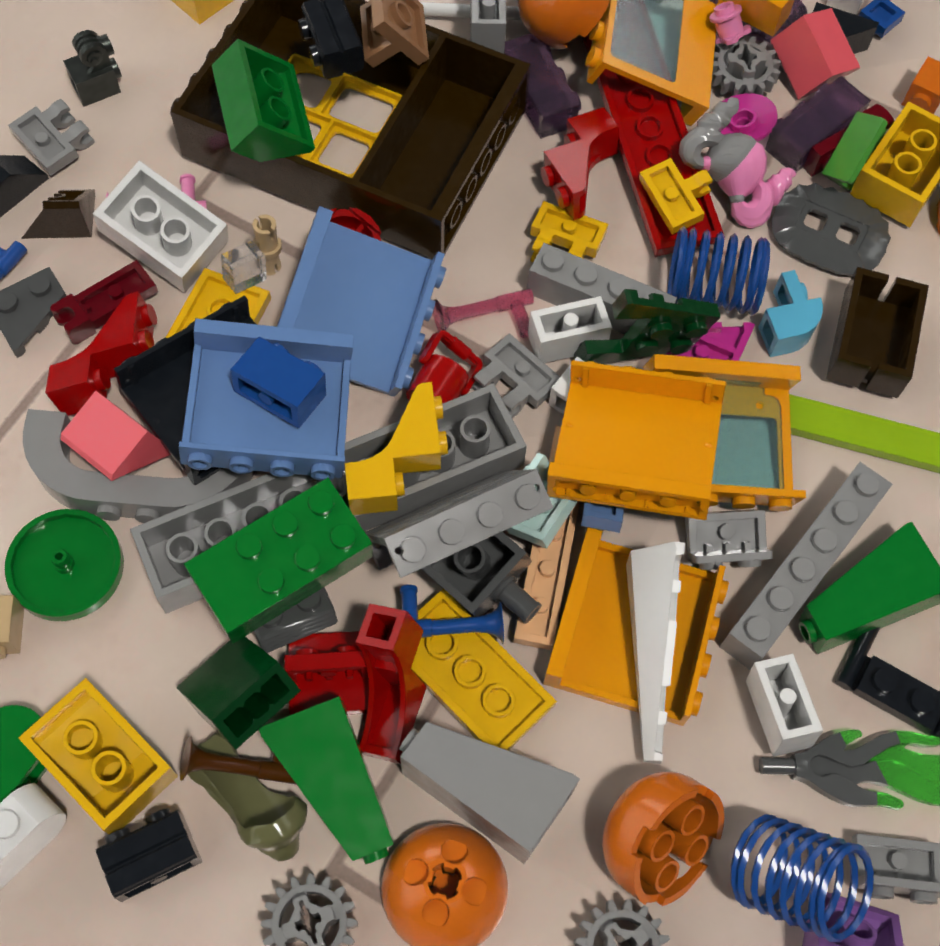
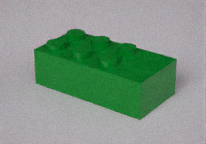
(280, 560)

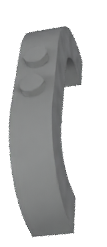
(93, 492)

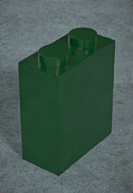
(238, 690)

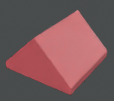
(814, 52)
(111, 438)

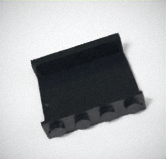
(160, 378)

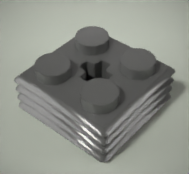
(298, 622)

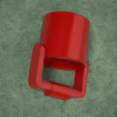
(446, 375)

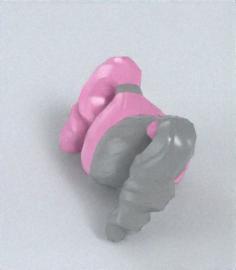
(736, 165)

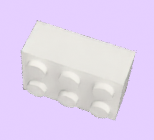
(161, 226)

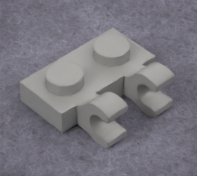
(43, 140)
(519, 369)

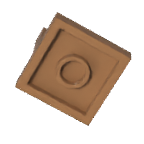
(393, 28)

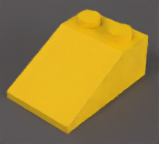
(98, 757)

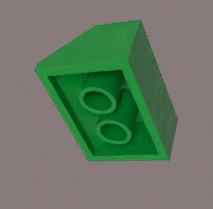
(261, 104)

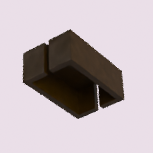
(878, 338)

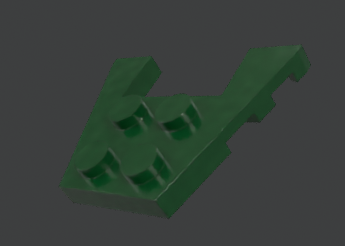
(658, 328)

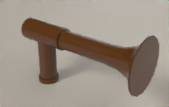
(197, 759)

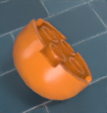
(560, 20)
(659, 818)

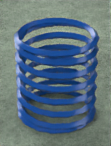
(682, 262)
(790, 876)

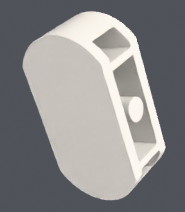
(26, 827)

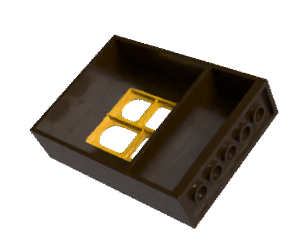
(421, 165)

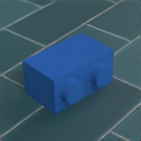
(279, 381)

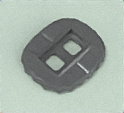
(822, 246)

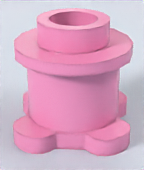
(728, 23)

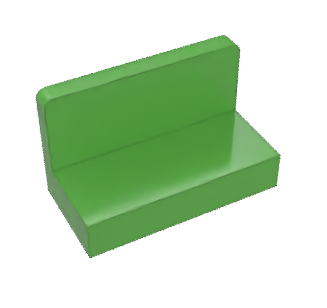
(855, 149)

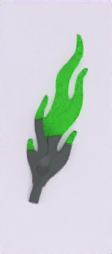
(879, 762)

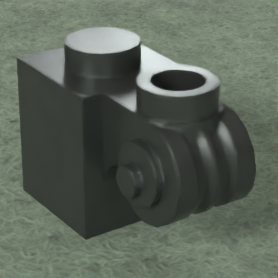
(92, 71)

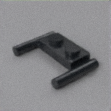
(890, 687)

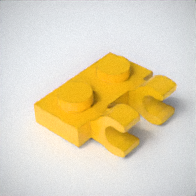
(557, 227)

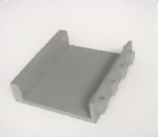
(459, 520)

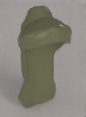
(261, 816)

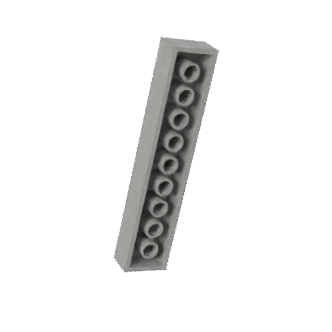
(479, 443)

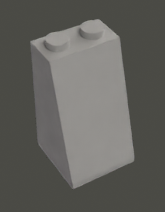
(487, 786)

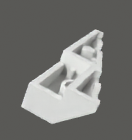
(653, 611)

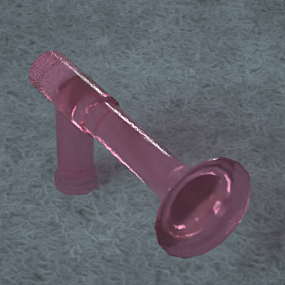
(446, 315)

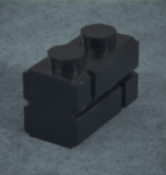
(332, 37)
(148, 854)

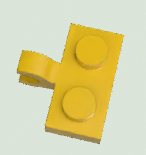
(675, 196)

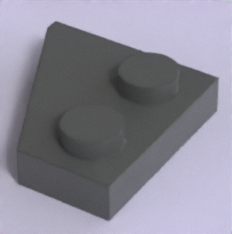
(27, 308)

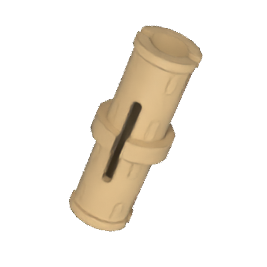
(267, 242)

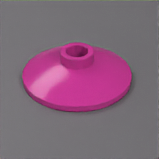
(754, 117)

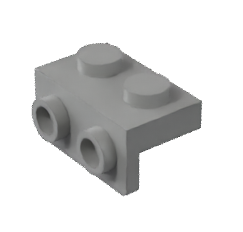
(728, 538)
(901, 868)

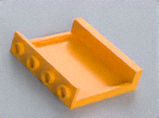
(595, 632)

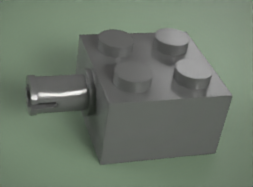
(485, 576)

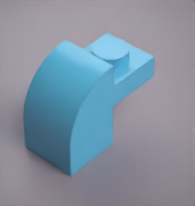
(793, 320)

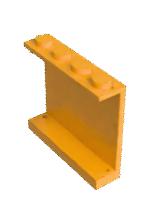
(638, 440)

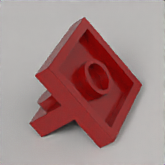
(328, 668)

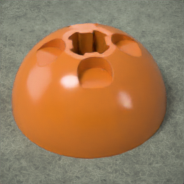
(435, 914)

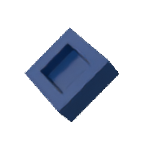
(885, 13)

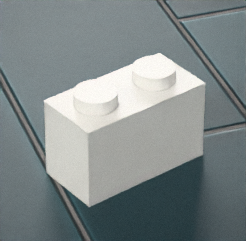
(561, 329)
(783, 705)

